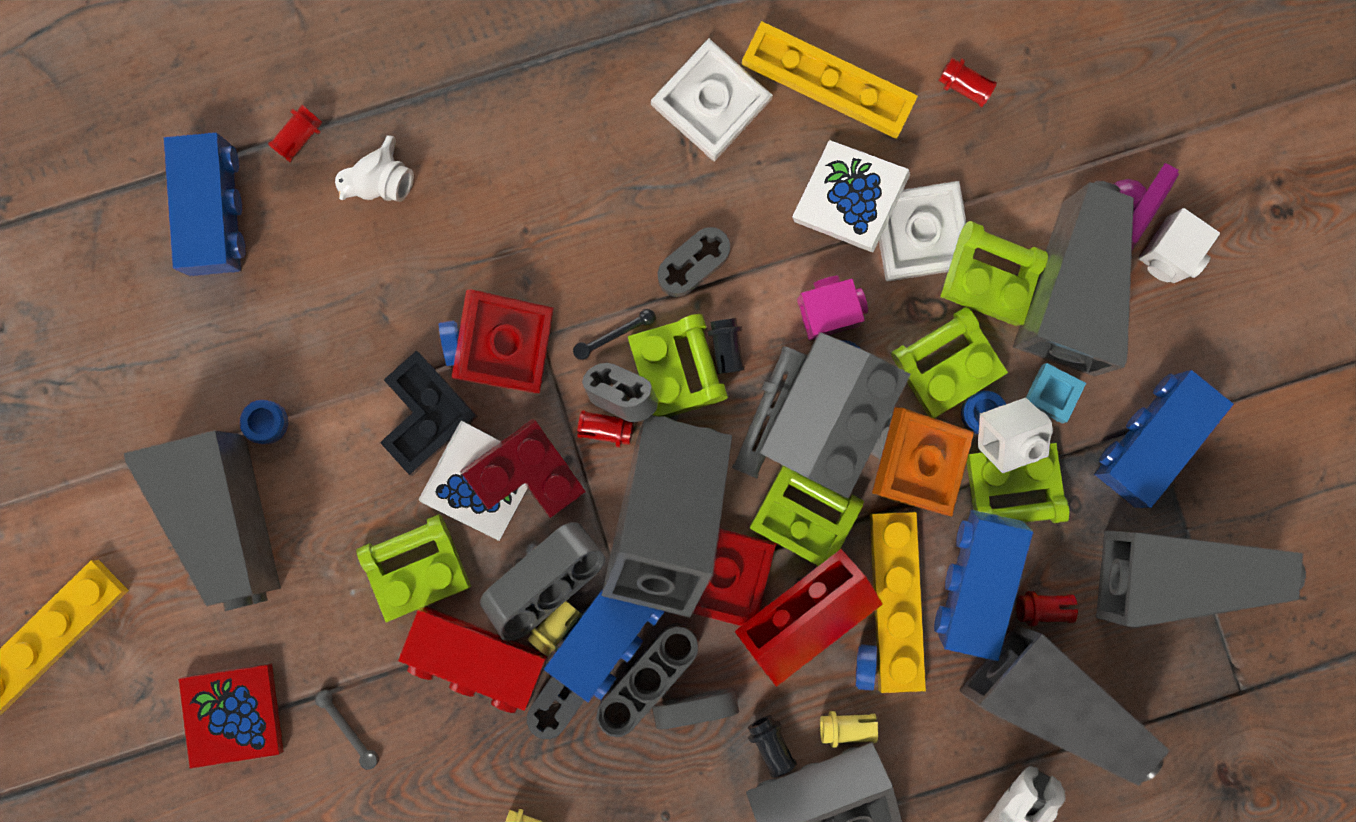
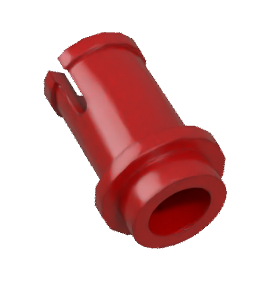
(967, 82)
(295, 133)
(605, 428)
(1045, 608)

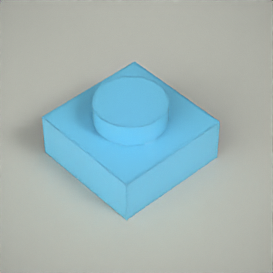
(1055, 392)

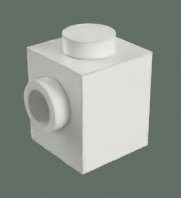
(1179, 247)
(1014, 435)

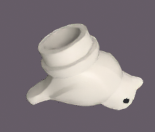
(376, 176)

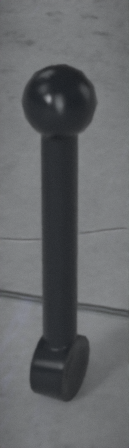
(583, 351)

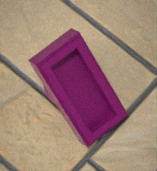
(1147, 201)

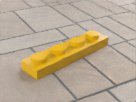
(829, 80)
(900, 617)
(56, 629)

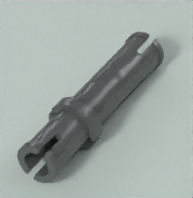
(790, 364)

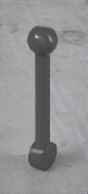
(368, 758)

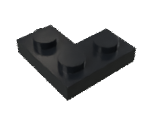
(435, 413)

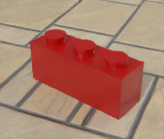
(809, 617)
(472, 659)

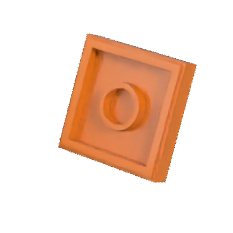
(923, 462)

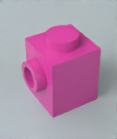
(832, 307)

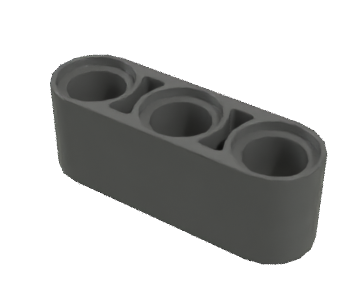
(542, 581)
(641, 700)

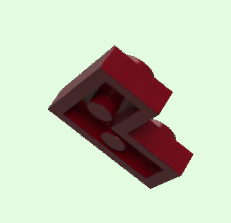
(524, 459)

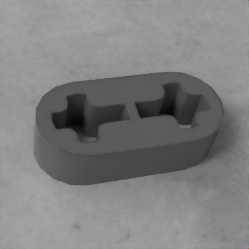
(686, 254)
(614, 398)
(695, 708)
(564, 714)

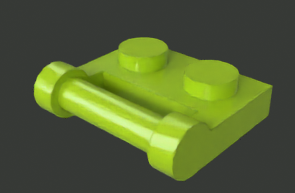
(990, 288)
(661, 365)
(957, 375)
(1045, 474)
(800, 528)
(417, 582)

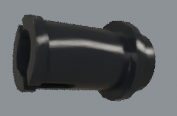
(727, 345)
(771, 745)

